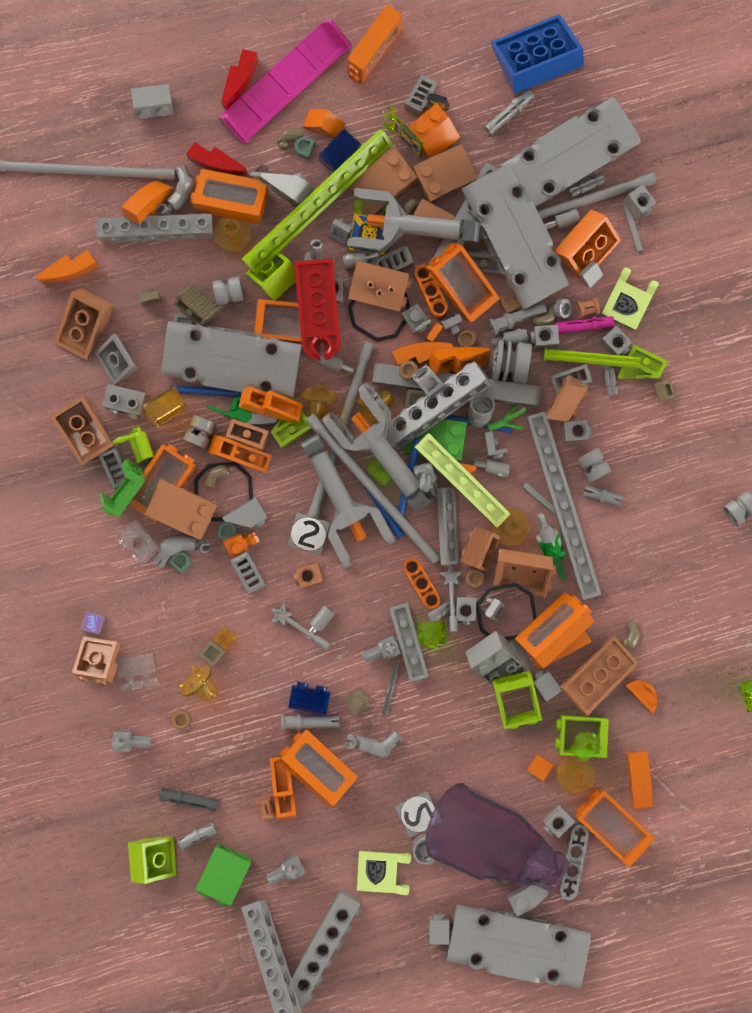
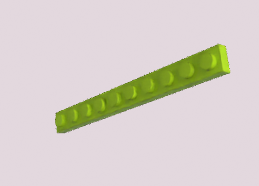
(317, 201)

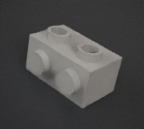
(152, 101)
(124, 400)

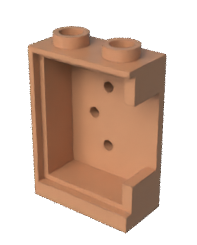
(382, 280)
(525, 570)

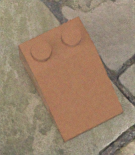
(444, 173)
(387, 174)
(83, 323)
(566, 399)
(82, 429)
(180, 509)

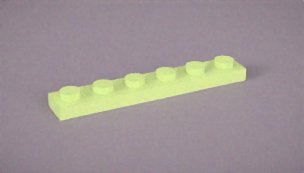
(462, 480)

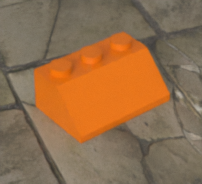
(588, 242)

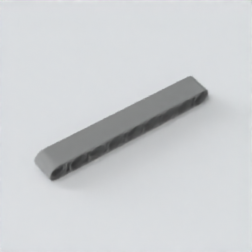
(499, 390)

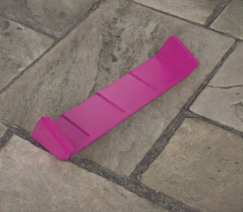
(285, 81)

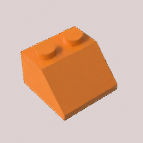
(435, 131)

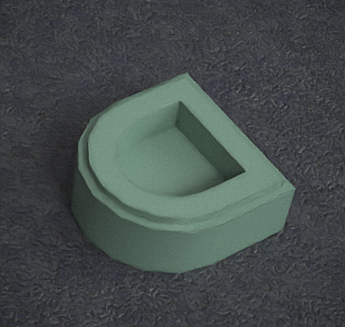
(304, 146)
(226, 530)
(180, 561)

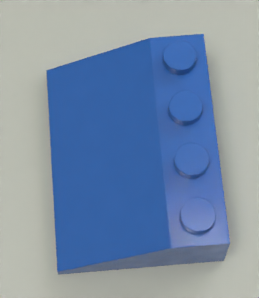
(538, 53)

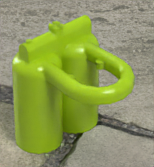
(139, 444)

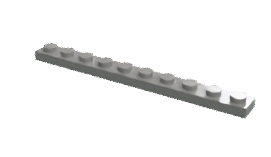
(563, 505)

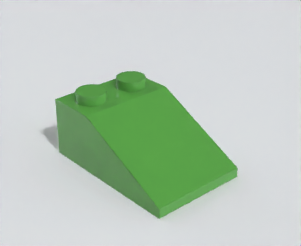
(448, 434)

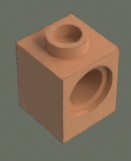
(317, 576)

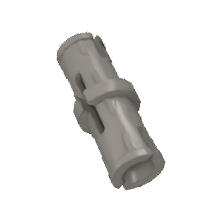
(602, 495)
(197, 836)

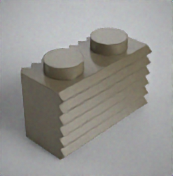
(196, 305)

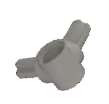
(427, 477)
(387, 648)
(124, 741)
(290, 869)

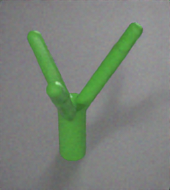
(502, 422)

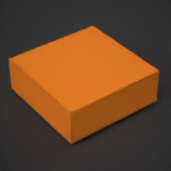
(434, 333)
(540, 767)

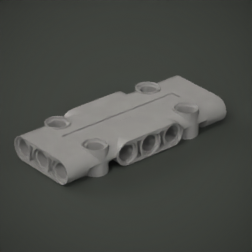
(574, 151)
(515, 236)
(230, 359)
(518, 946)

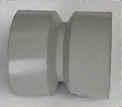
(228, 291)
(480, 410)
(199, 425)
(594, 465)
(741, 509)
(420, 851)

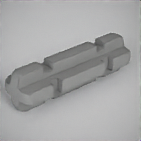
(586, 185)
(610, 380)
(440, 611)

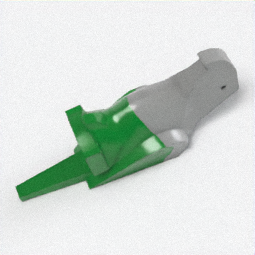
(244, 415)
(550, 543)

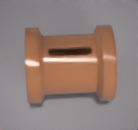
(582, 305)
(270, 812)

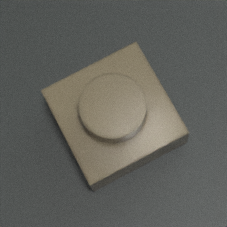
(149, 297)
(665, 390)
(412, 396)
(212, 653)
(357, 701)

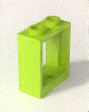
(514, 682)
(602, 733)

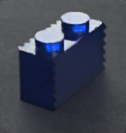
(339, 150)
(309, 698)

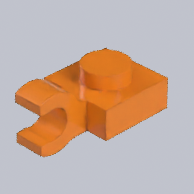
(238, 545)

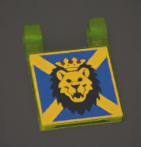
(403, 131)
(360, 228)

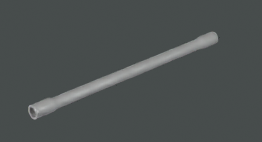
(160, 173)
(645, 180)
(364, 357)
(320, 429)

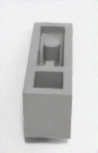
(290, 187)

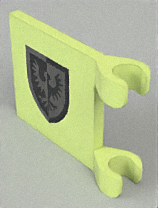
(627, 302)
(379, 872)

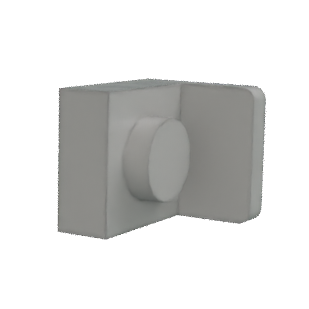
(416, 319)
(490, 443)

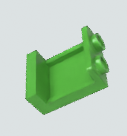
(126, 491)
(223, 875)

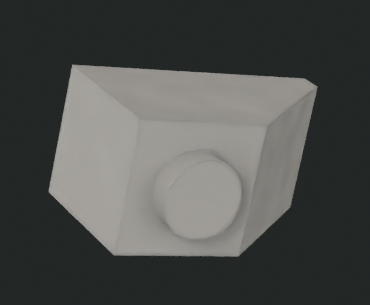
(247, 514)
(526, 898)

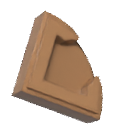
(509, 304)

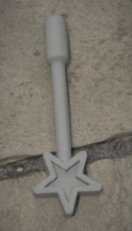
(451, 579)
(283, 616)

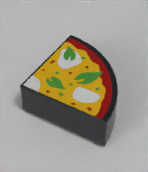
(440, 100)

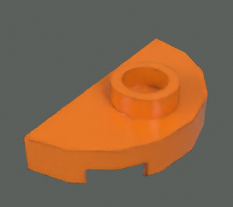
(644, 693)

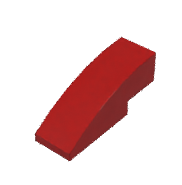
(239, 77)
(215, 160)

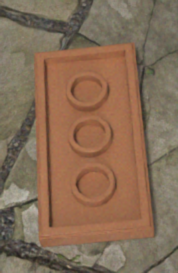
(599, 675)

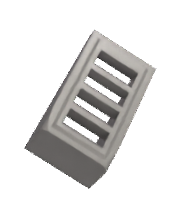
(415, 108)
(403, 250)
(585, 368)
(105, 462)
(246, 555)

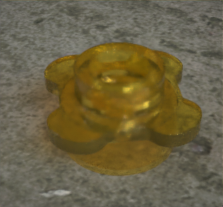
(220, 638)

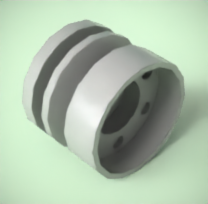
(511, 361)

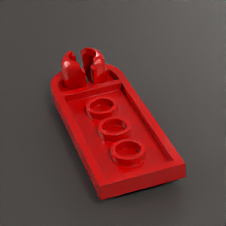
(317, 307)

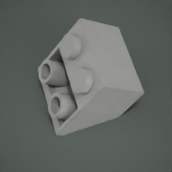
(493, 658)

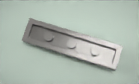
(447, 526)
(408, 642)

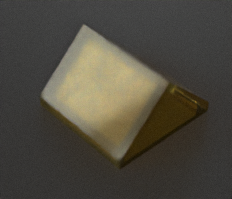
(165, 406)

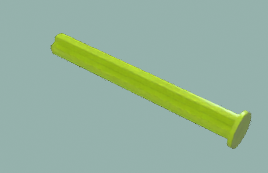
(591, 358)

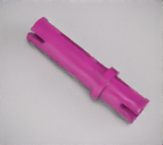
(585, 325)

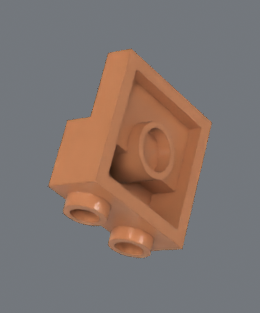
(96, 661)

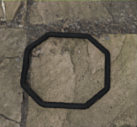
(369, 334)
(226, 464)
(498, 588)

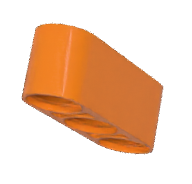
(430, 301)
(428, 590)

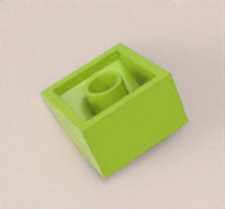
(274, 276)
(152, 859)

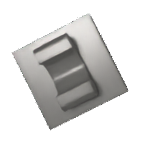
(340, 231)
(451, 322)
(495, 610)

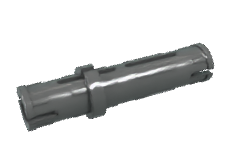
(181, 798)

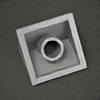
(116, 359)

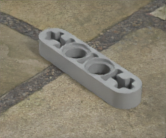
(574, 861)

